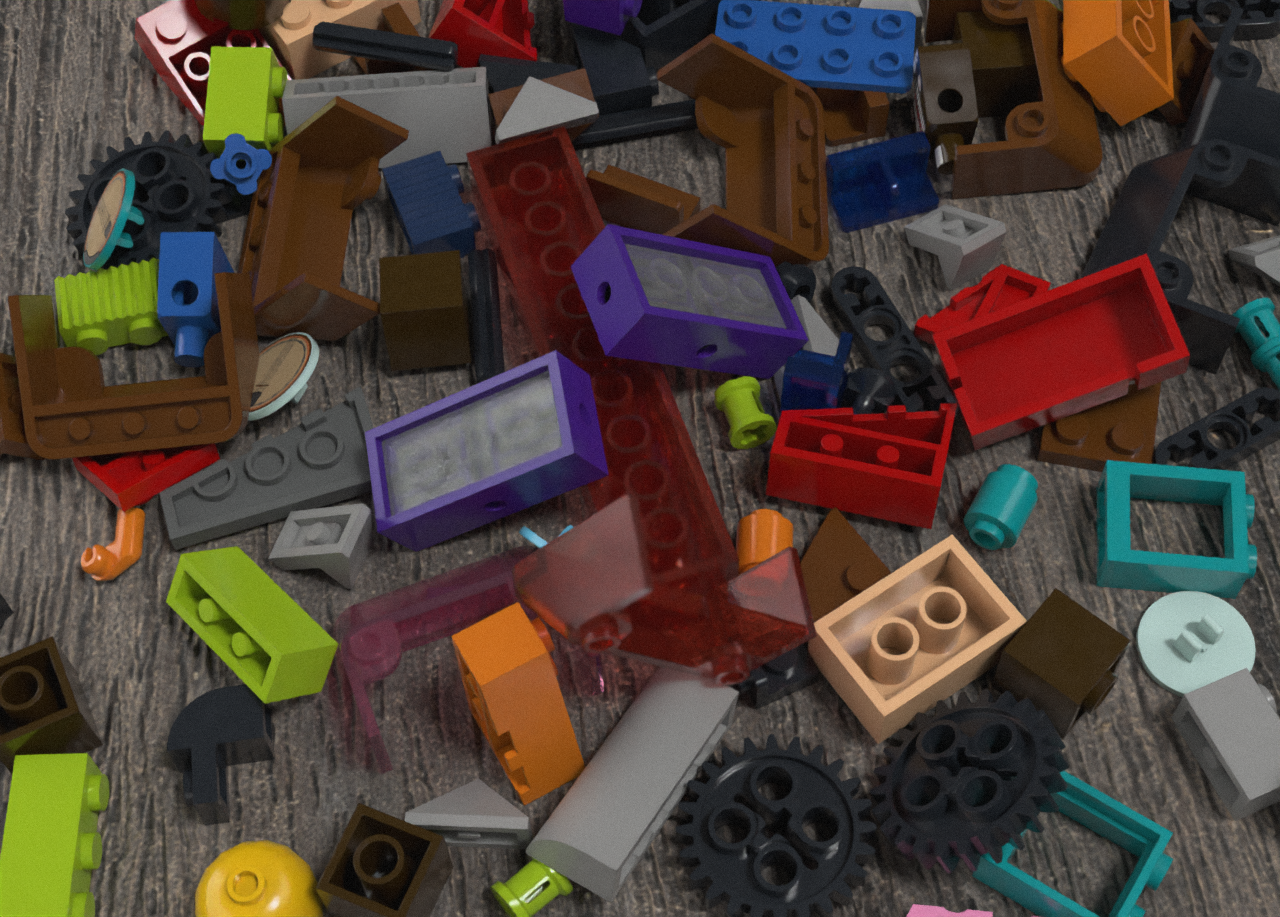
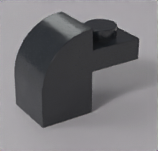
(214, 733)

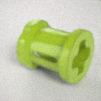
(744, 412)
(530, 889)

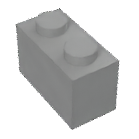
(1235, 740)

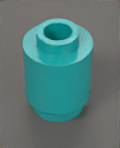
(1001, 507)

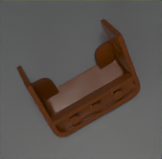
(1046, 141)
(772, 154)
(304, 220)
(76, 415)

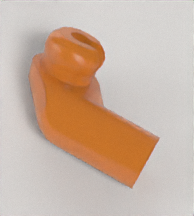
(119, 555)

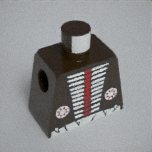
(943, 100)

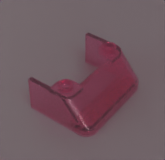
(383, 627)

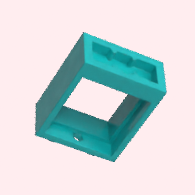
(1171, 572)
(1107, 819)

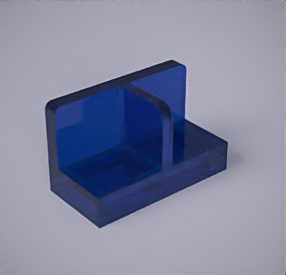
(880, 182)
(815, 378)

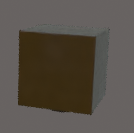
(1000, 61)
(424, 310)
(1062, 661)
(43, 705)
(384, 868)

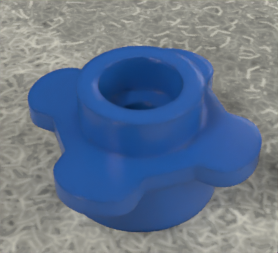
(226, 167)

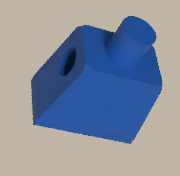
(188, 291)

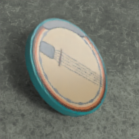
(110, 218)

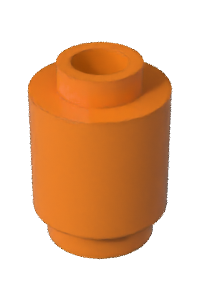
(761, 537)

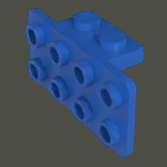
(825, 43)

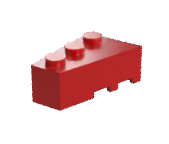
(486, 29)
(863, 462)

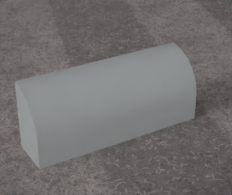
(437, 107)
(635, 781)

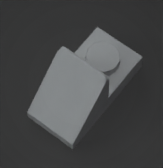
(961, 239)
(326, 539)

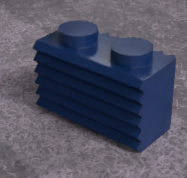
(430, 205)

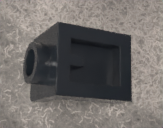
(780, 677)

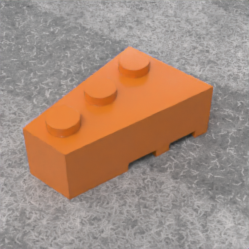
(519, 700)

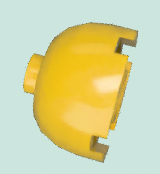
(258, 882)

